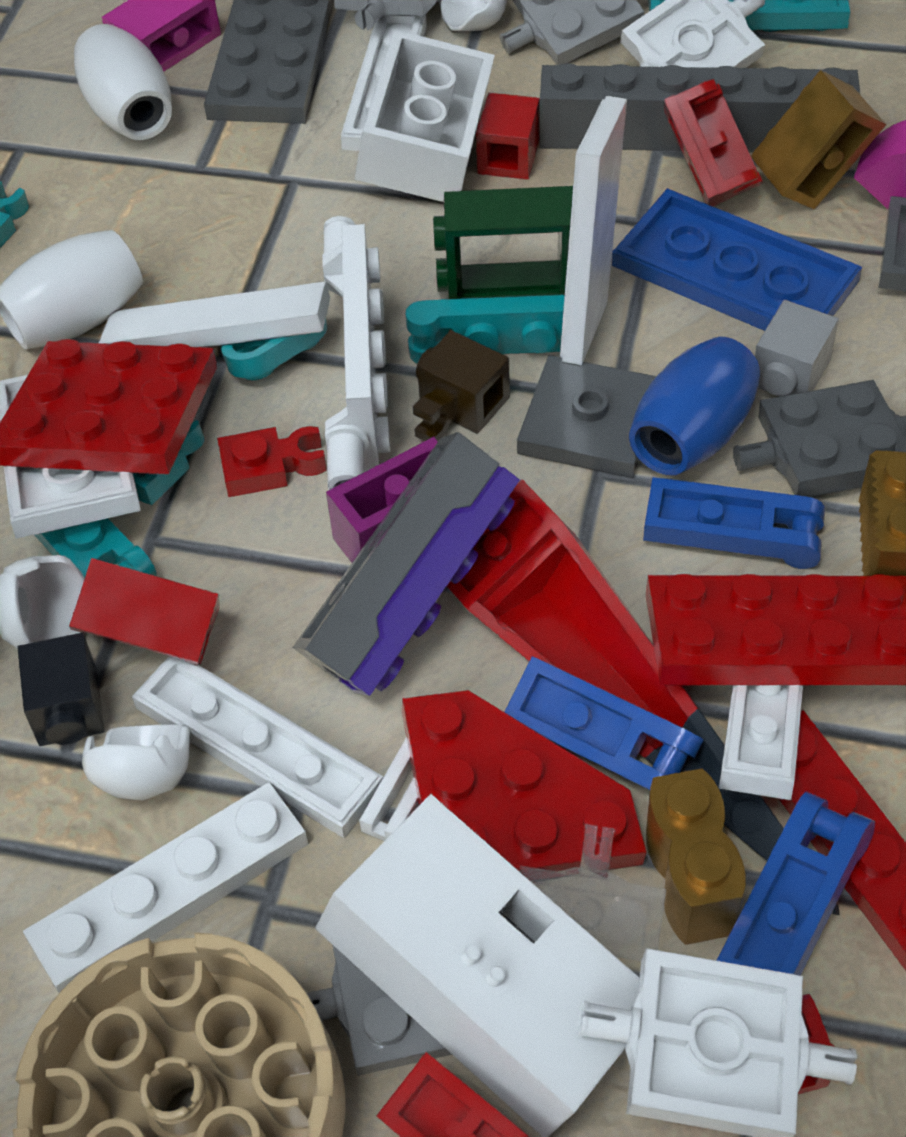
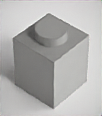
(795, 349)

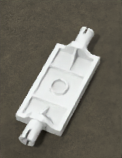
(356, 432)

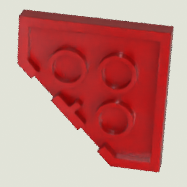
(515, 784)

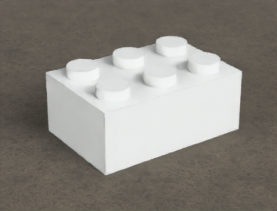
(423, 116)

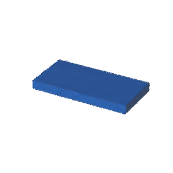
(731, 262)

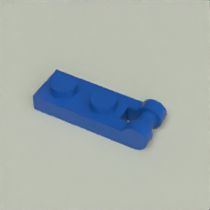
(735, 520)
(598, 724)
(797, 889)

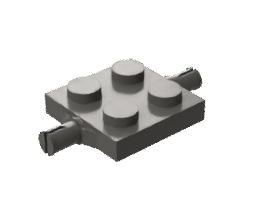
(824, 437)

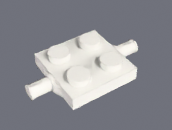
(695, 34)
(716, 1045)

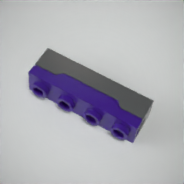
(408, 564)

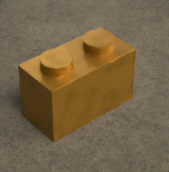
(817, 140)

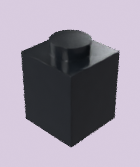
(60, 690)

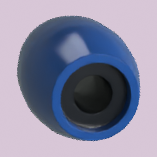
(695, 405)

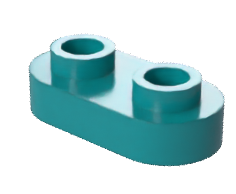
(259, 358)

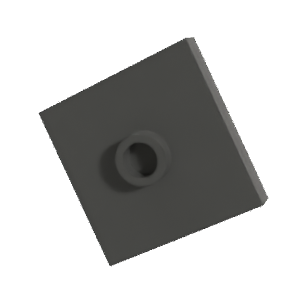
(583, 416)

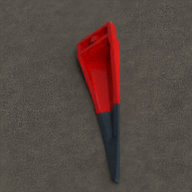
(556, 604)

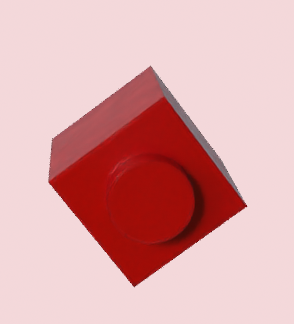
(508, 135)

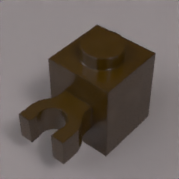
(459, 385)

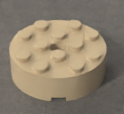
(173, 1020)

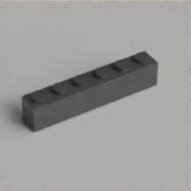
(754, 96)

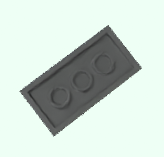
(268, 61)

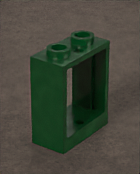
(502, 213)

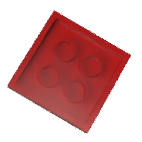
(106, 406)

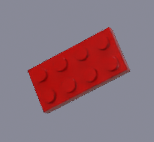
(778, 629)

